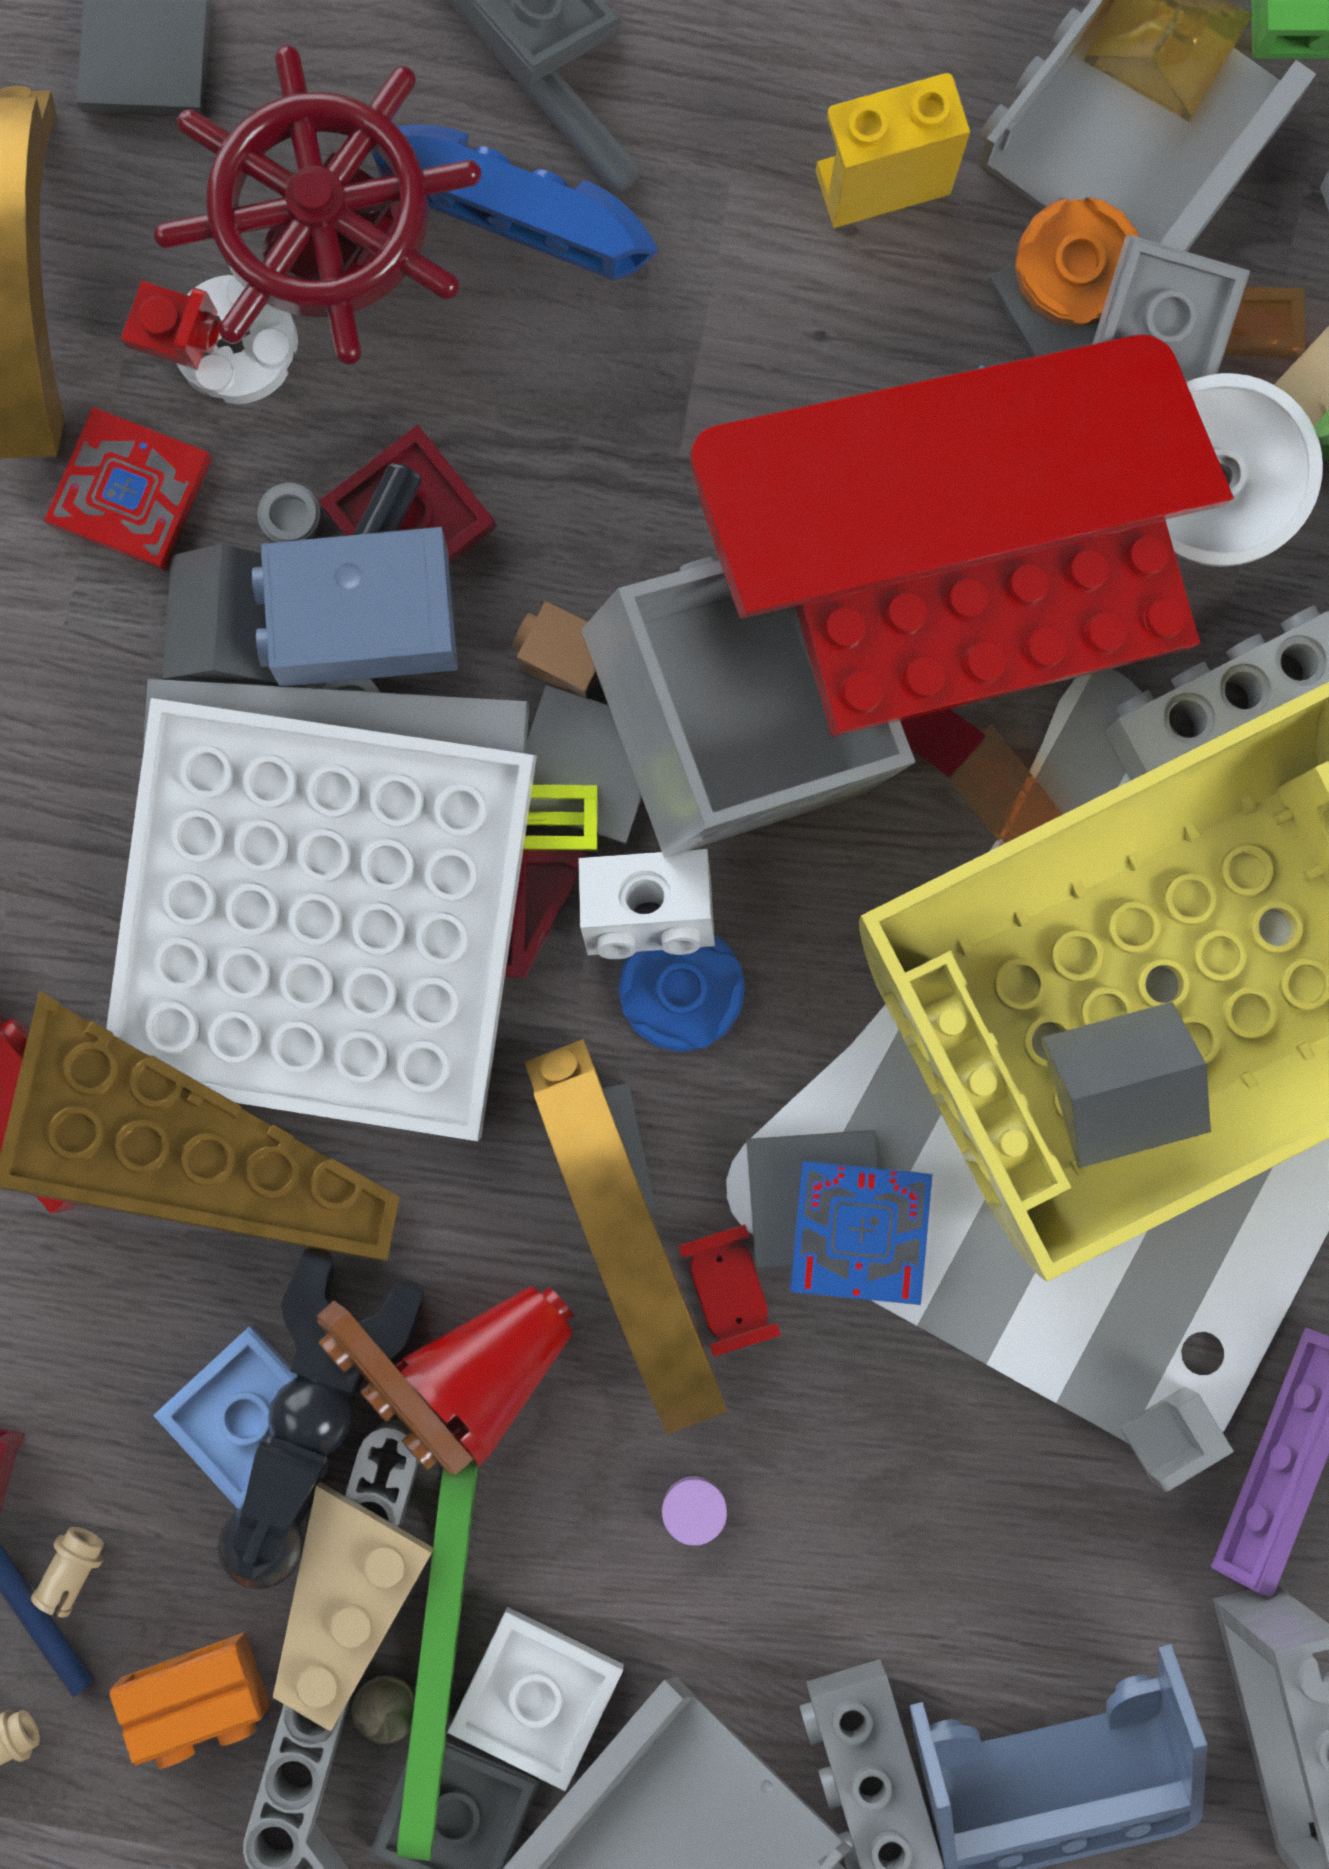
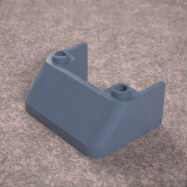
(1069, 1784)

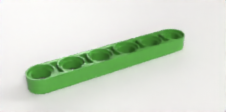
(436, 1664)

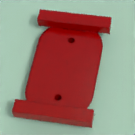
(729, 1290)

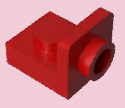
(172, 324)

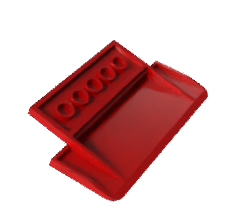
(968, 526)

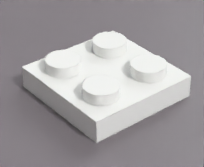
(536, 1698)

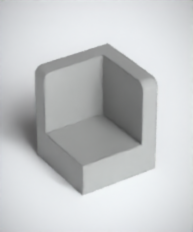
(1176, 1439)

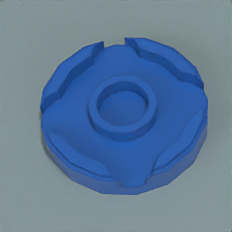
(684, 998)

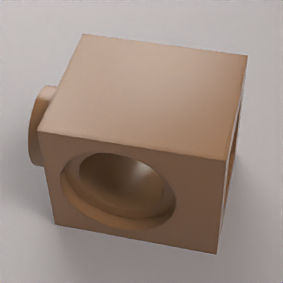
(556, 650)

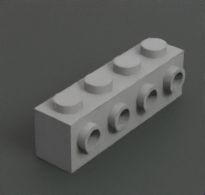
(870, 1770)

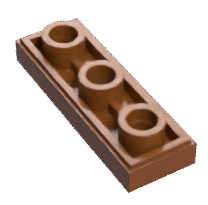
(389, 1391)

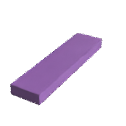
(1281, 1473)

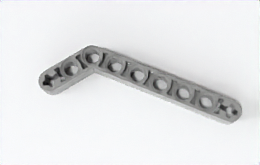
(300, 1738)

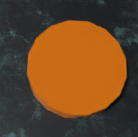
(1070, 259)

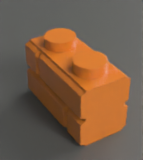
(190, 1701)

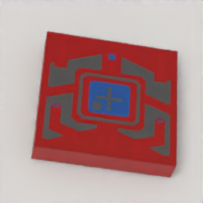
(128, 488)

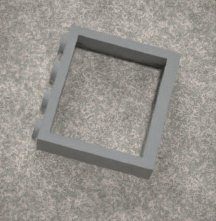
(1283, 1714)

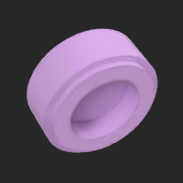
(694, 1510)

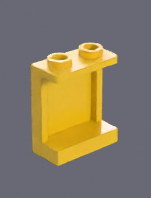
(893, 149)

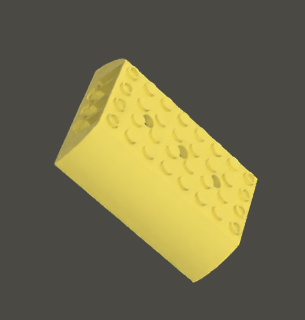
(1066, 936)

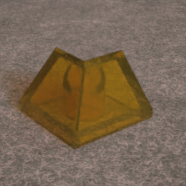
(1168, 48)

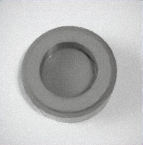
(289, 513)

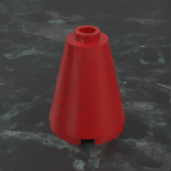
(490, 1367)

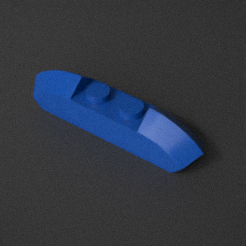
(534, 208)

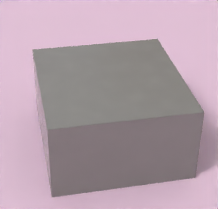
(724, 711)

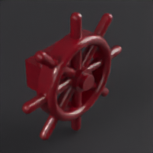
(333, 226)

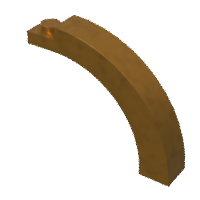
(28, 387)
(624, 1238)

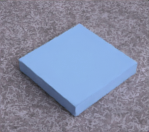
(226, 1411)

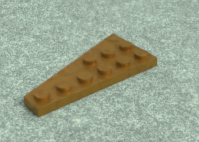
(146, 1140)

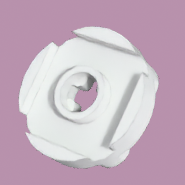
(257, 368)

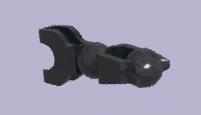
(306, 1423)

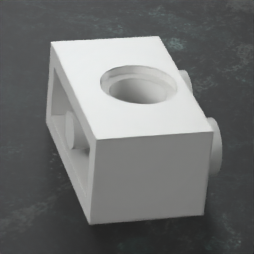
(619, 883)

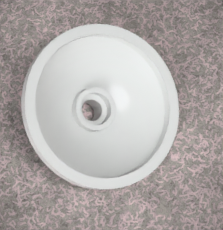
(1271, 465)

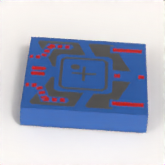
(861, 1233)

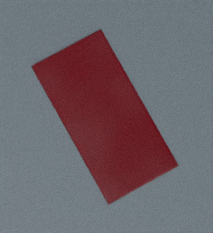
(942, 739)

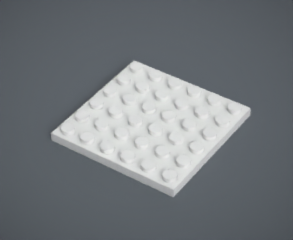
(321, 915)

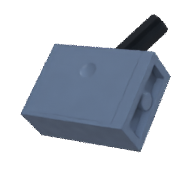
(359, 600)

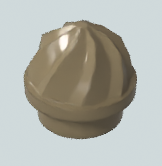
(384, 1709)

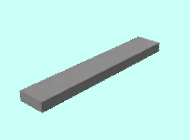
(439, 718)

